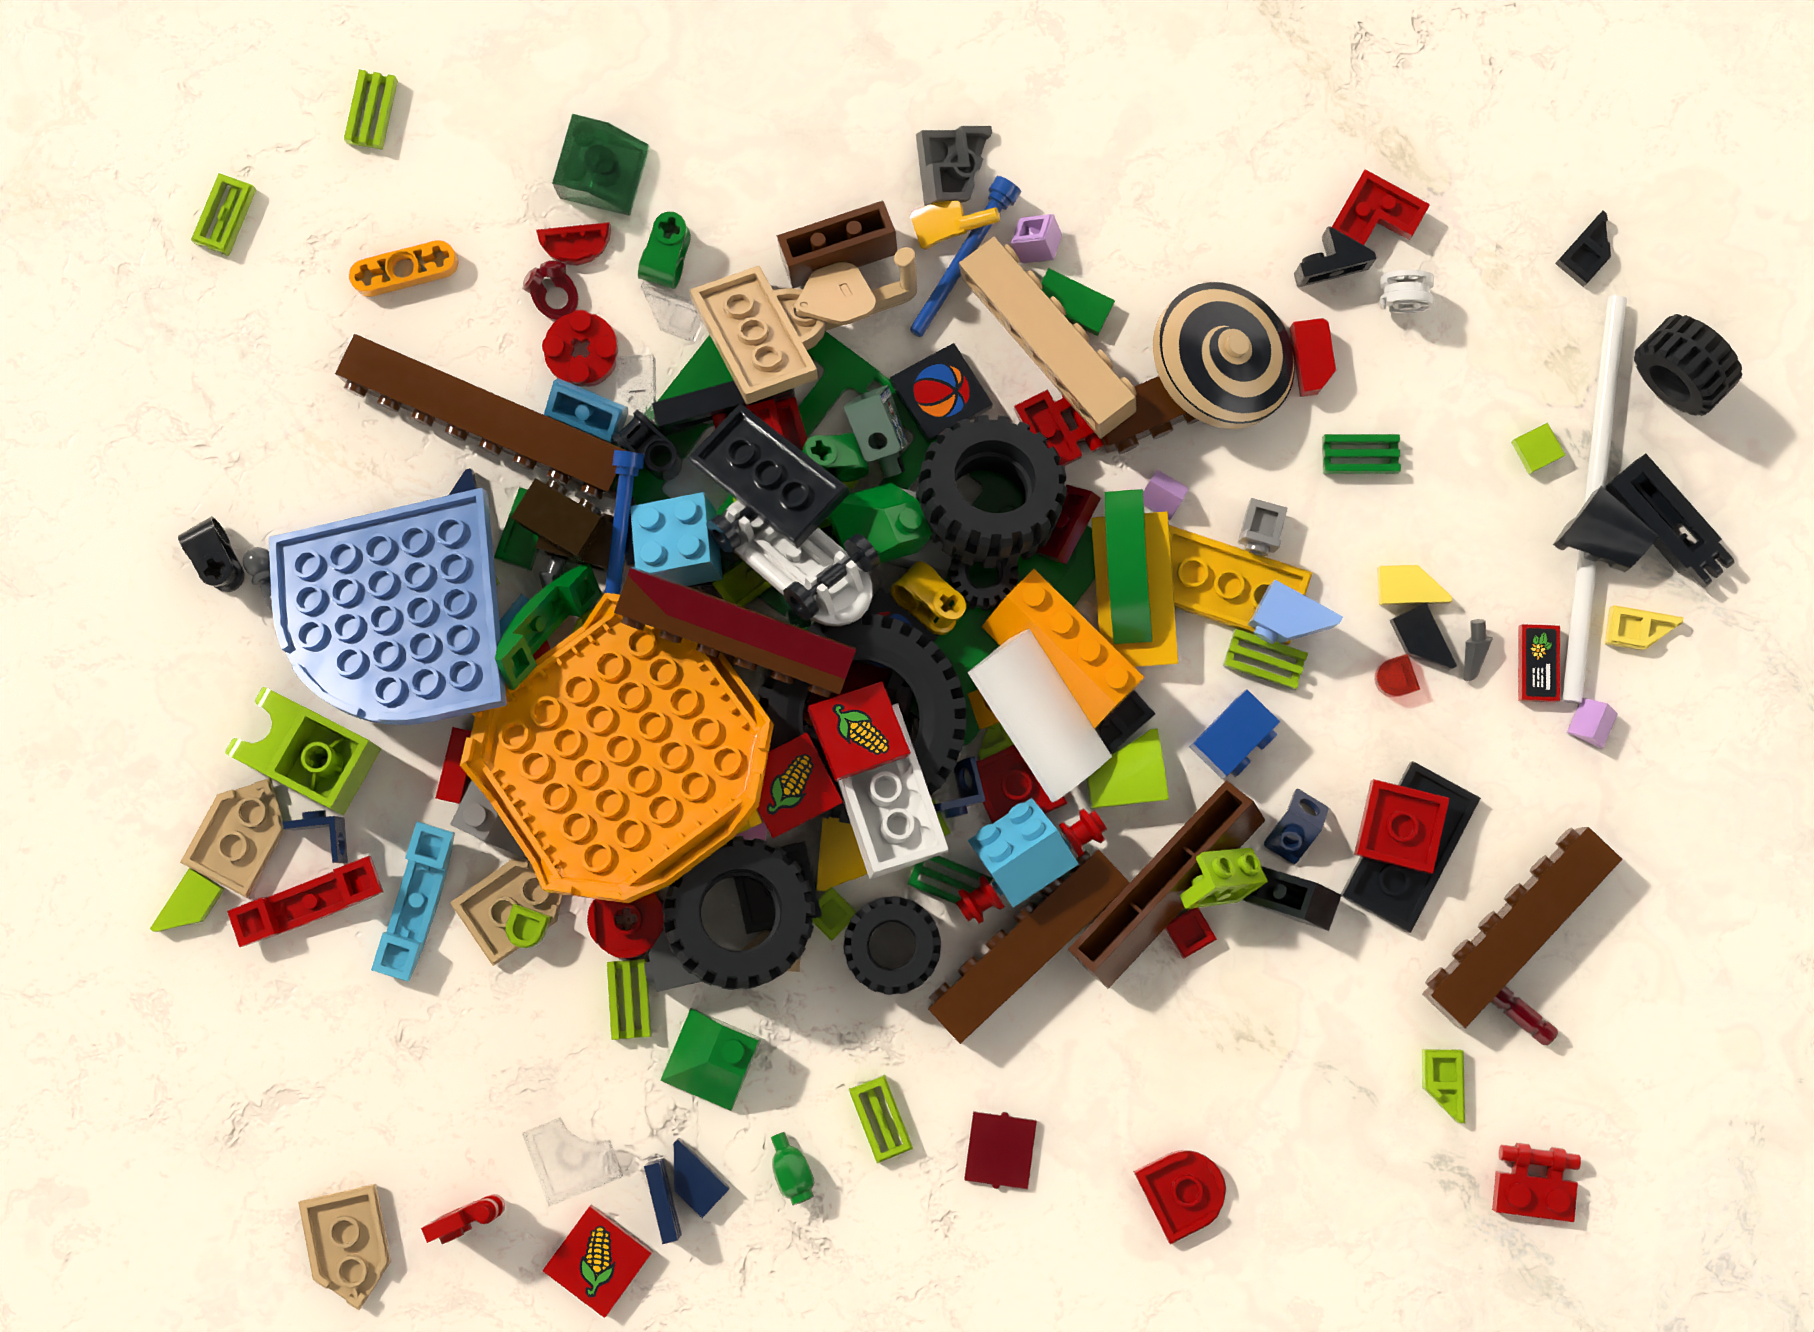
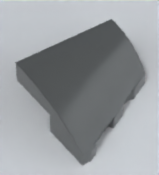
(950, 162)

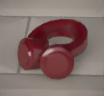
(557, 272)

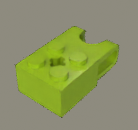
(298, 744)

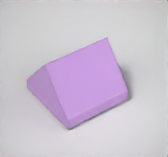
(1164, 494)
(1592, 722)

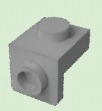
(1262, 527)

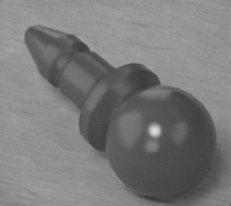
(257, 564)

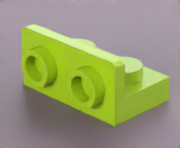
(1225, 878)

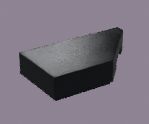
(1422, 637)

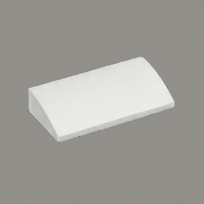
(1040, 714)
(893, 814)

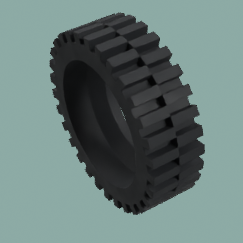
(923, 668)

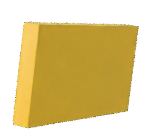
(1225, 580)
(1161, 596)

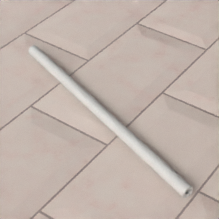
(1596, 477)

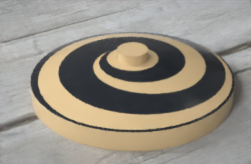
(1223, 355)

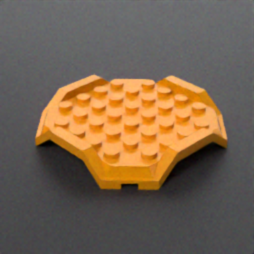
(621, 759)

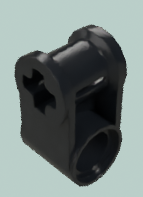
(644, 437)
(210, 551)

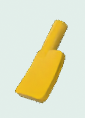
(946, 220)

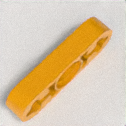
(380, 285)

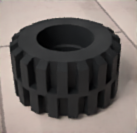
(1688, 364)
(867, 969)

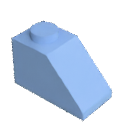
(1290, 615)

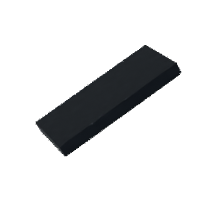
(769, 475)
(1400, 892)

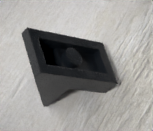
(1342, 258)

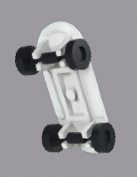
(816, 579)

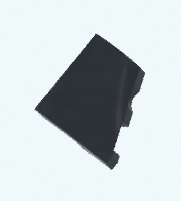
(1607, 532)

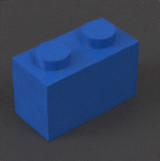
(1235, 734)

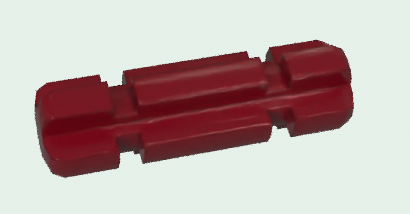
(1525, 1016)

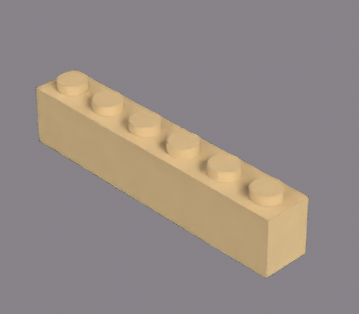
(1048, 336)

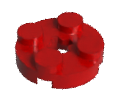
(575, 328)
(614, 937)

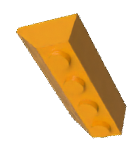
(1081, 655)

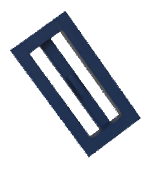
(663, 1201)

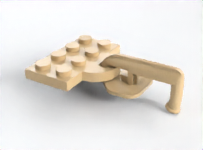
(768, 332)

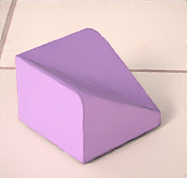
(1036, 238)

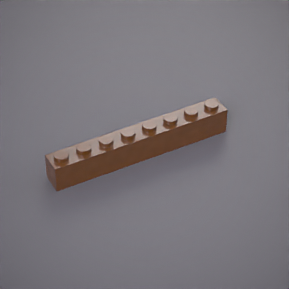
(479, 415)

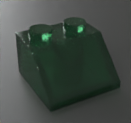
(600, 165)

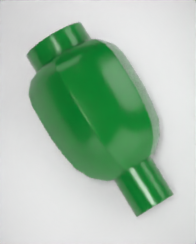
(791, 1171)

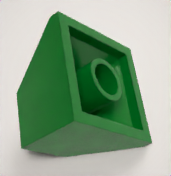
(886, 518)
(711, 1059)

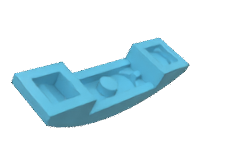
(416, 901)

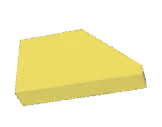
(1409, 586)
(1637, 627)

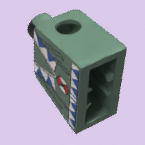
(873, 414)

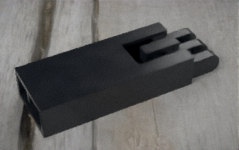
(699, 407)
(1661, 507)

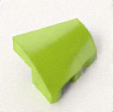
(1131, 775)

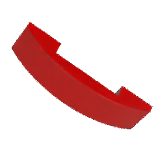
(305, 902)

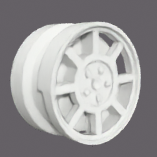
(1407, 291)

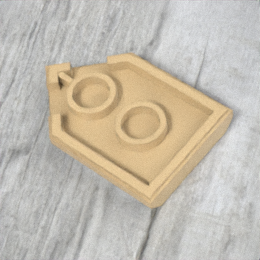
(237, 837)
(490, 901)
(346, 1241)

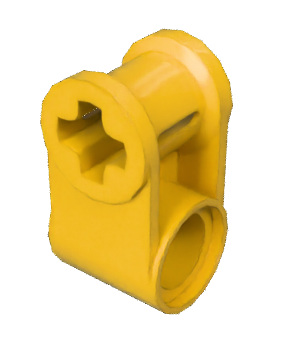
(928, 597)

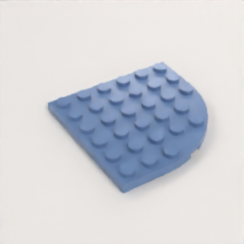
(393, 610)

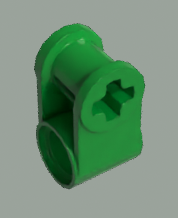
(664, 257)
(838, 455)

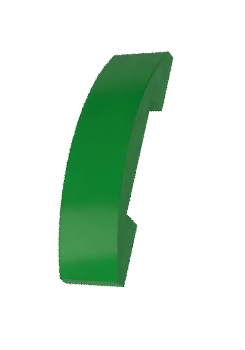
(1127, 566)
(540, 617)

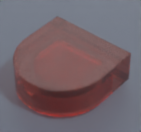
(1396, 677)

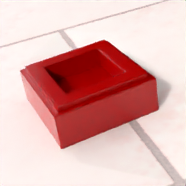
(1190, 932)

